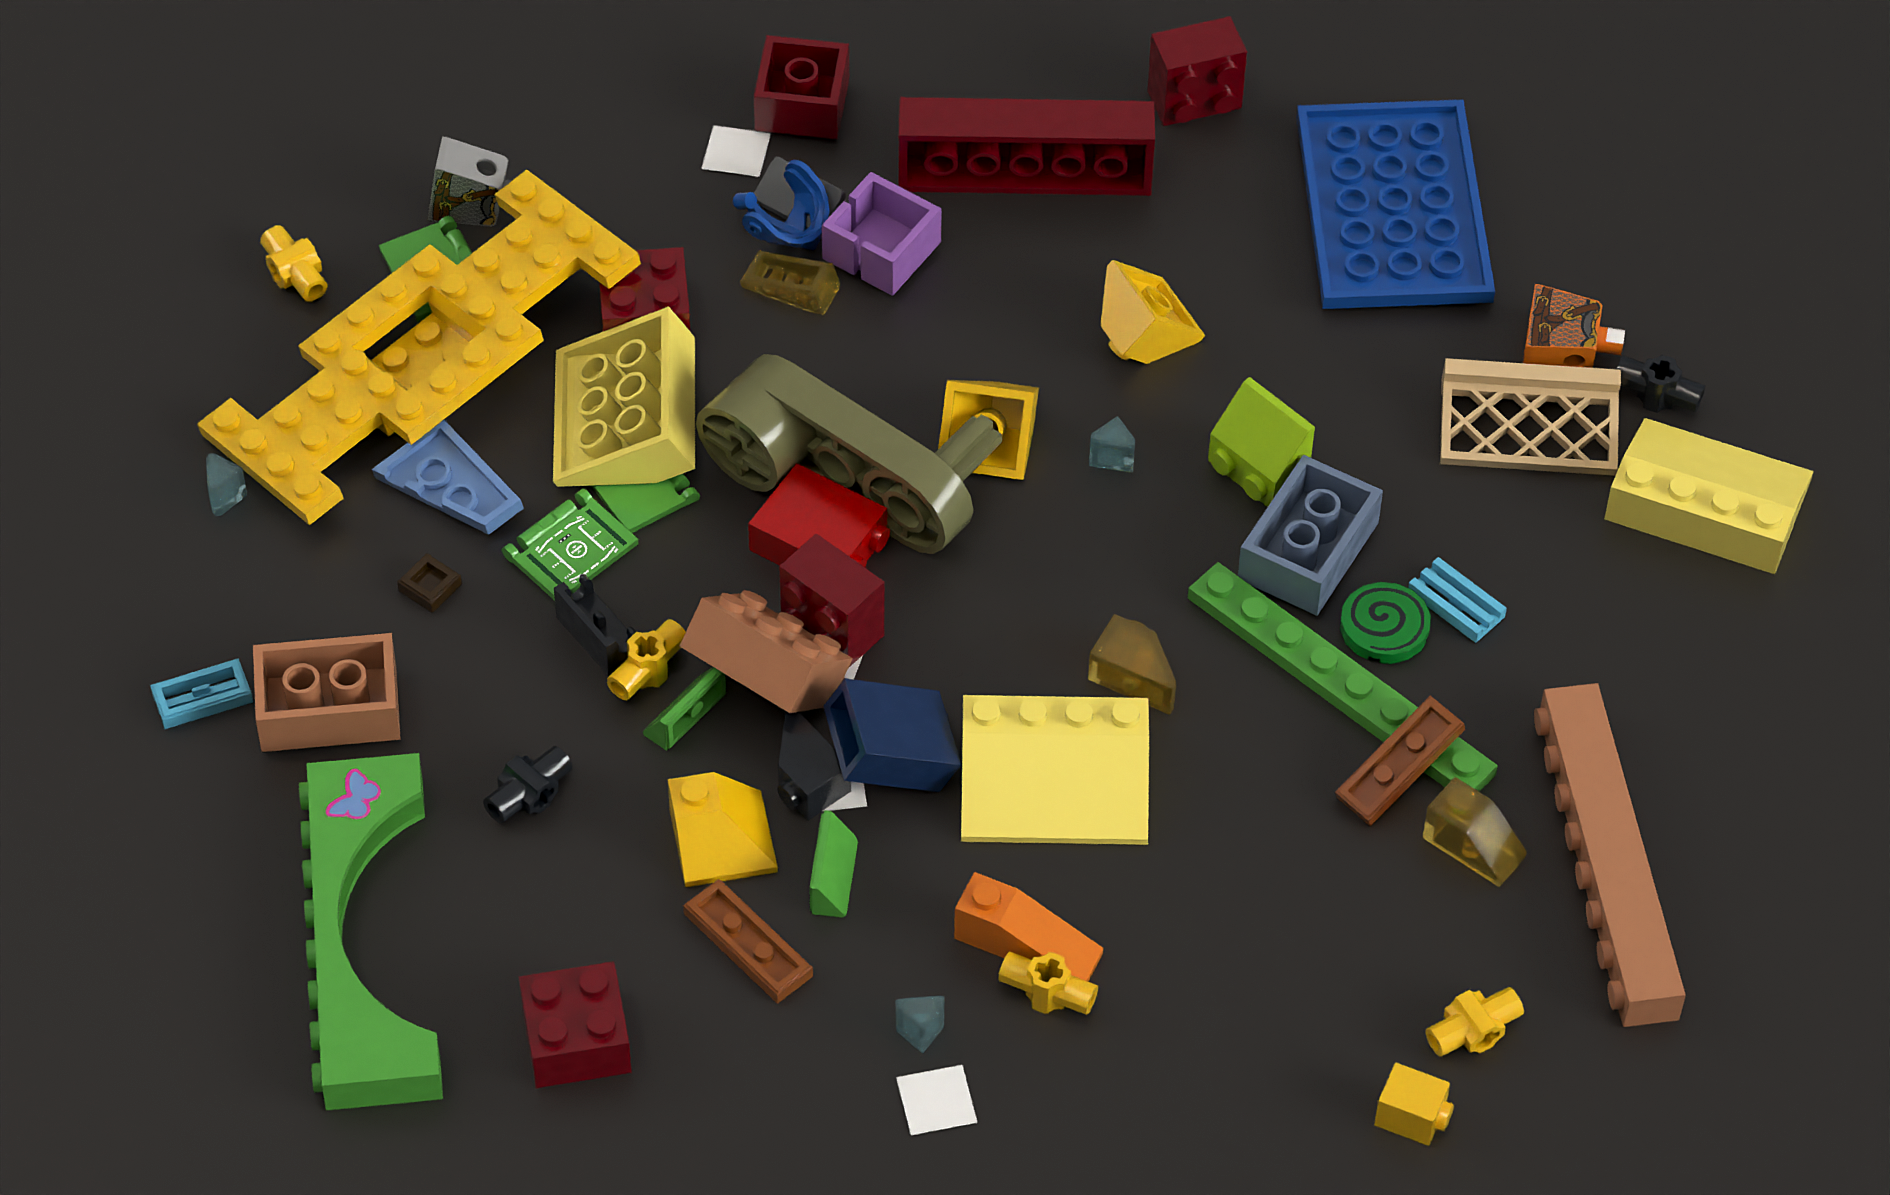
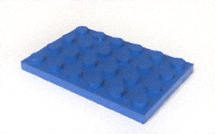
(1394, 204)

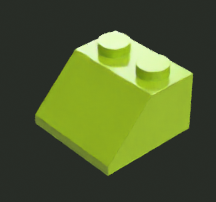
(1259, 441)

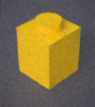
(1413, 1104)

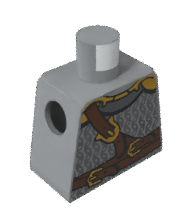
(467, 183)

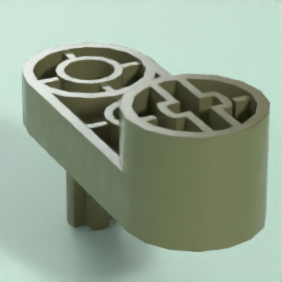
(787, 416)

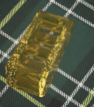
(813, 295)

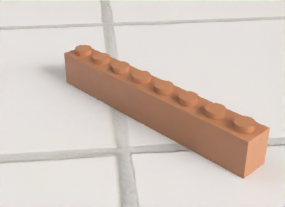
(1609, 856)

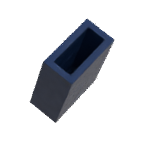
(892, 735)

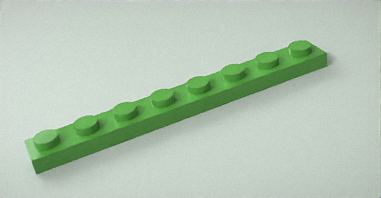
(1326, 669)

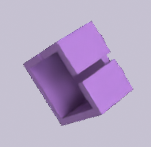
(888, 236)

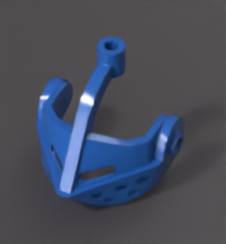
(808, 199)

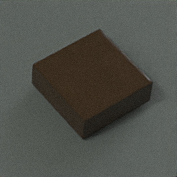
(429, 583)

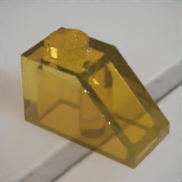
(1133, 663)
(1473, 832)

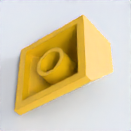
(1144, 315)
(1013, 415)
(719, 829)

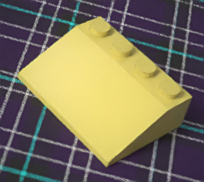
(626, 404)
(1707, 495)
(1055, 769)

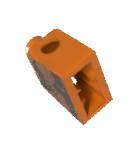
(1567, 330)

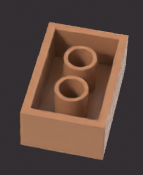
(766, 650)
(326, 692)

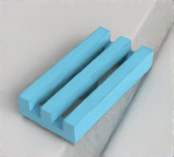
(1462, 596)
(203, 699)

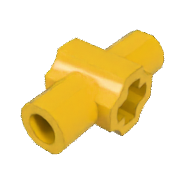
(293, 263)
(646, 660)
(1048, 982)
(1474, 1021)

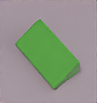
(687, 709)
(832, 867)

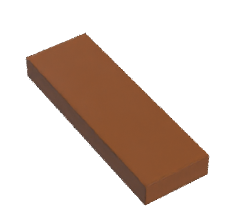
(1400, 760)
(748, 941)

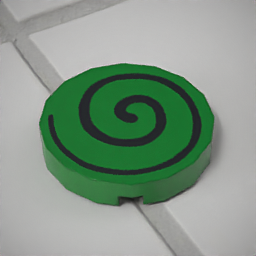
(1385, 622)

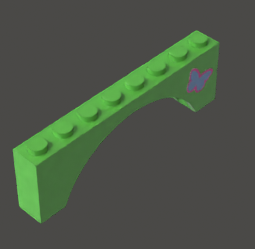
(363, 1046)

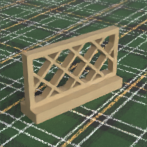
(1525, 384)

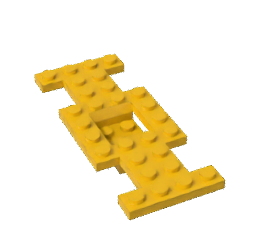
(434, 366)

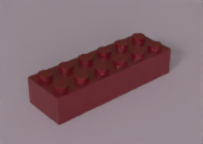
(1026, 146)

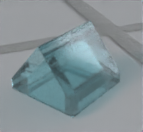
(1112, 447)
(225, 483)
(920, 1020)

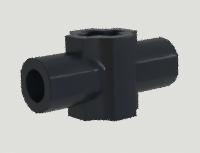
(1660, 384)
(527, 784)

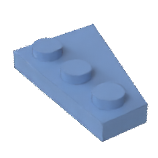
(450, 478)

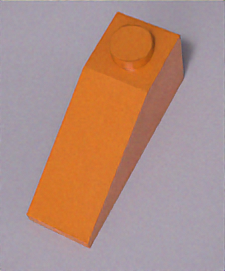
(1006, 920)

